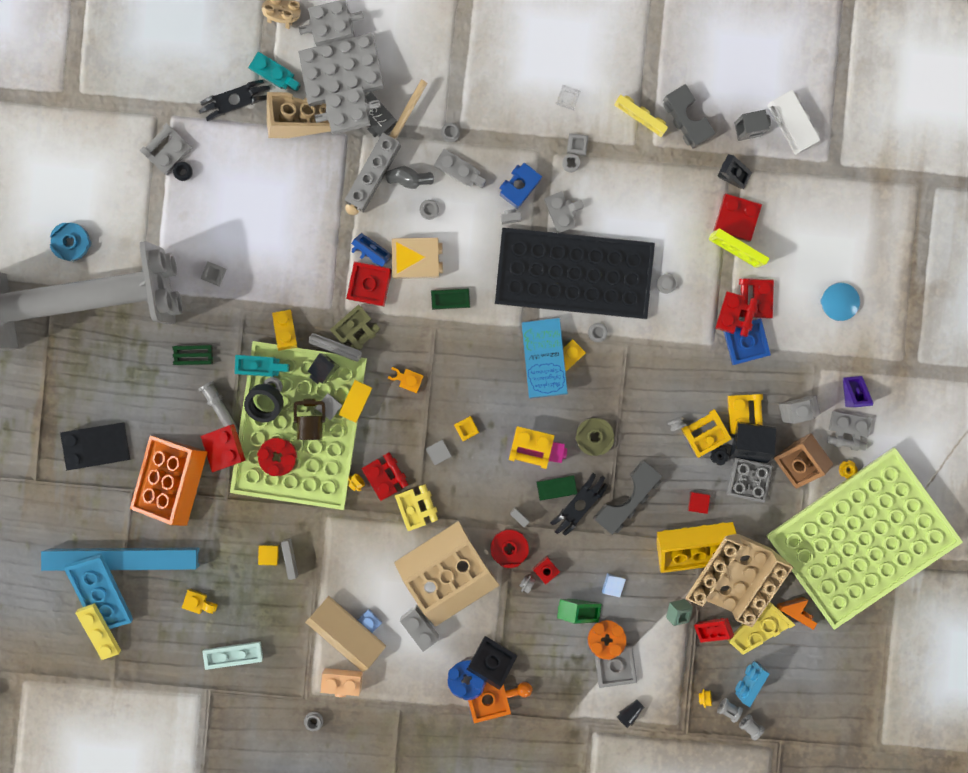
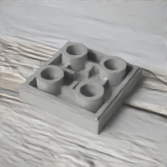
(749, 480)

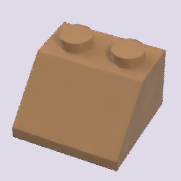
(804, 461)

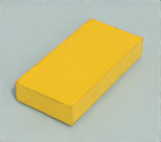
(355, 401)

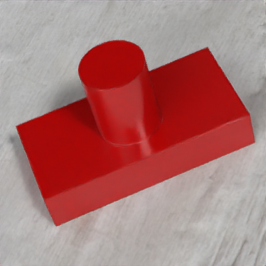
(714, 630)

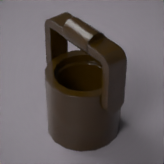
(309, 426)

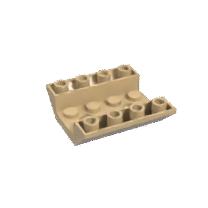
(437, 563)
(750, 581)

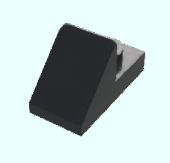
(734, 172)

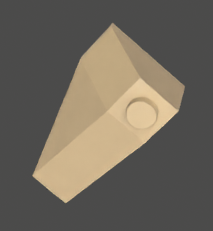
(293, 116)

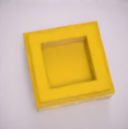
(466, 428)
(268, 554)

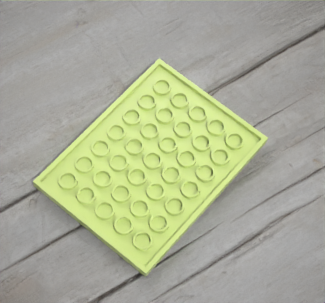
(320, 465)
(864, 538)

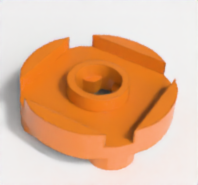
(598, 646)

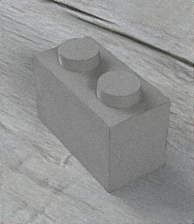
(419, 628)

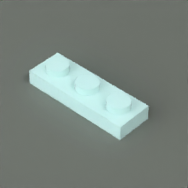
(232, 655)

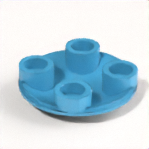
(840, 301)

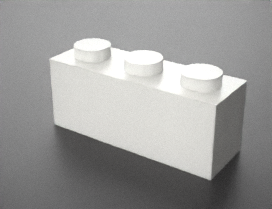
(794, 122)

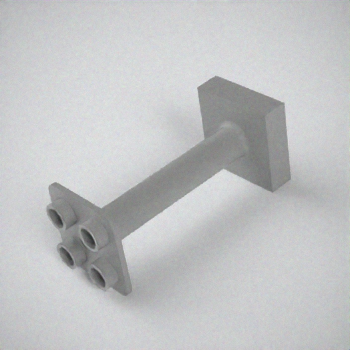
(148, 285)

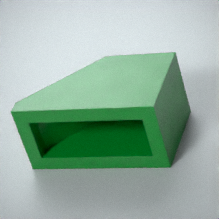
(579, 611)

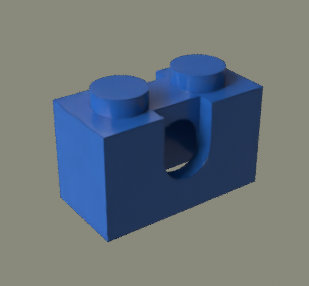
(518, 196)

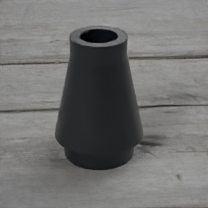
(630, 713)

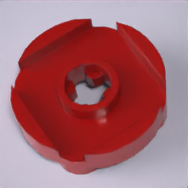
(266, 455)
(517, 556)

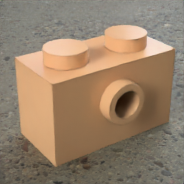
(341, 682)

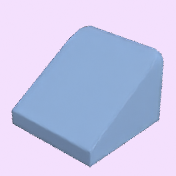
(613, 585)

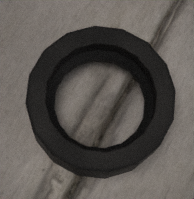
(257, 414)

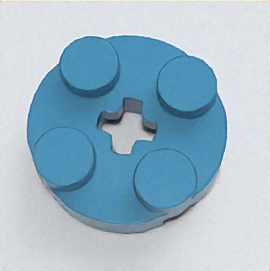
(69, 230)

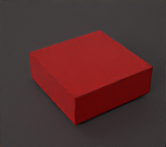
(698, 502)

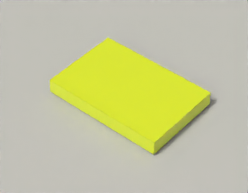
(738, 248)

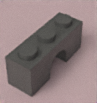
(694, 131)

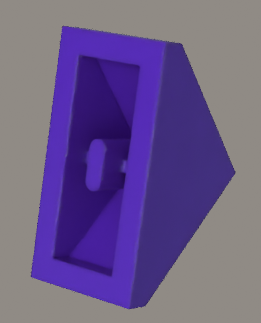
(856, 392)

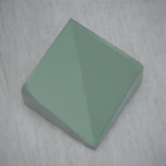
(679, 612)

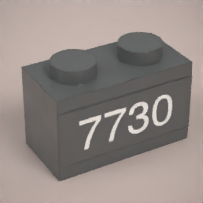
(380, 119)

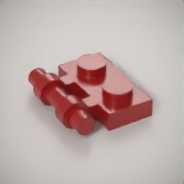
(731, 311)
(379, 478)

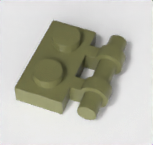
(351, 325)

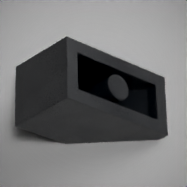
(322, 368)

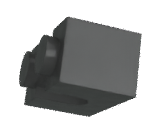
(752, 125)

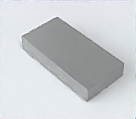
(289, 558)

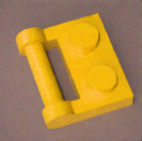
(739, 410)
(708, 439)
(534, 441)

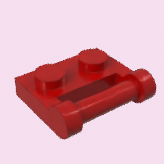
(763, 292)

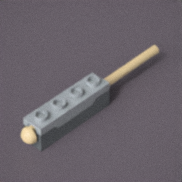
(379, 160)

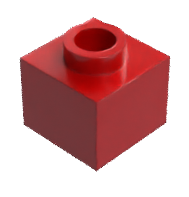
(546, 563)

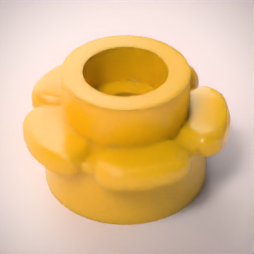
(843, 469)
(356, 482)
(705, 698)

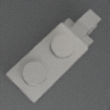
(459, 169)

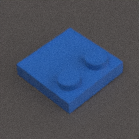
(747, 348)

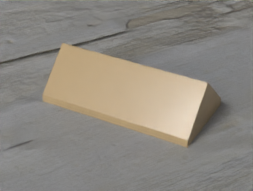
(346, 634)

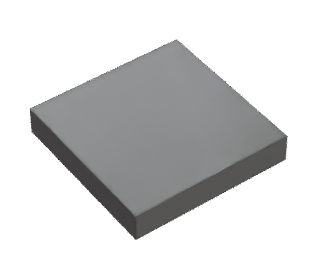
(617, 670)

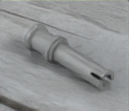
(215, 401)

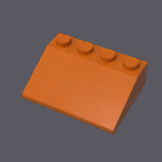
(168, 481)

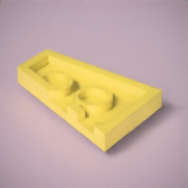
(768, 625)

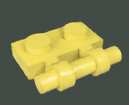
(410, 508)

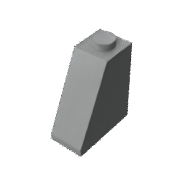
(799, 409)

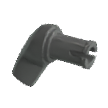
(408, 177)

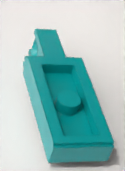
(273, 72)
(259, 366)

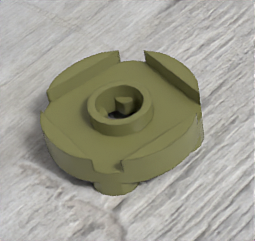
(590, 426)

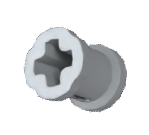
(730, 710)
(751, 727)

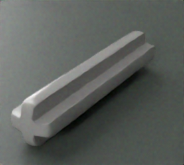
(335, 347)

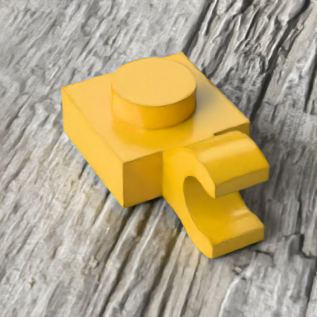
(196, 602)

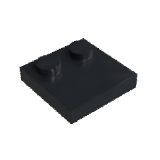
(492, 662)

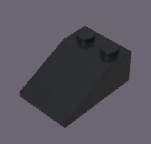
(95, 446)

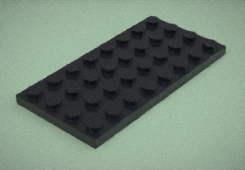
(574, 273)

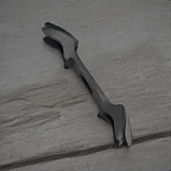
(222, 100)
(585, 494)

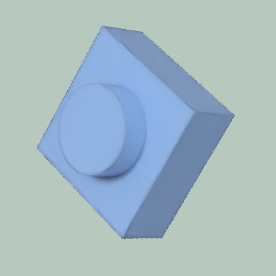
(369, 620)

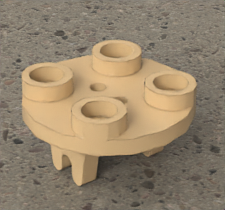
(281, 11)

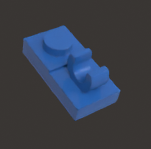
(371, 249)

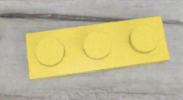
(641, 115)
(98, 631)

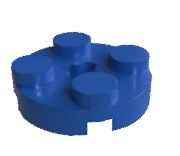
(462, 690)

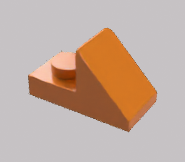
(794, 609)

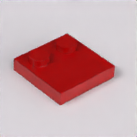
(738, 217)
(369, 284)
(223, 448)

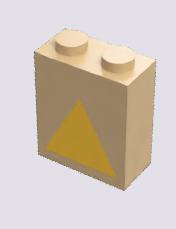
(416, 258)

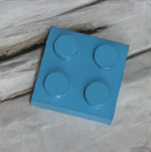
(752, 683)

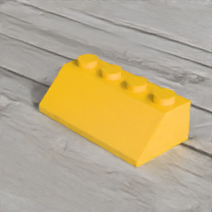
(690, 546)

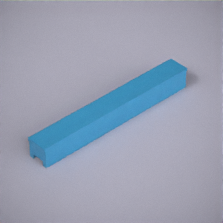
(124, 558)

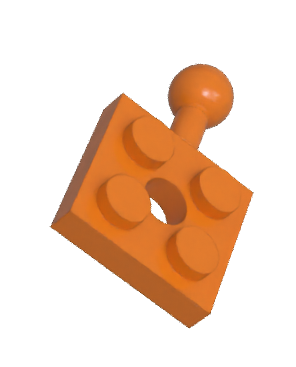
(499, 705)

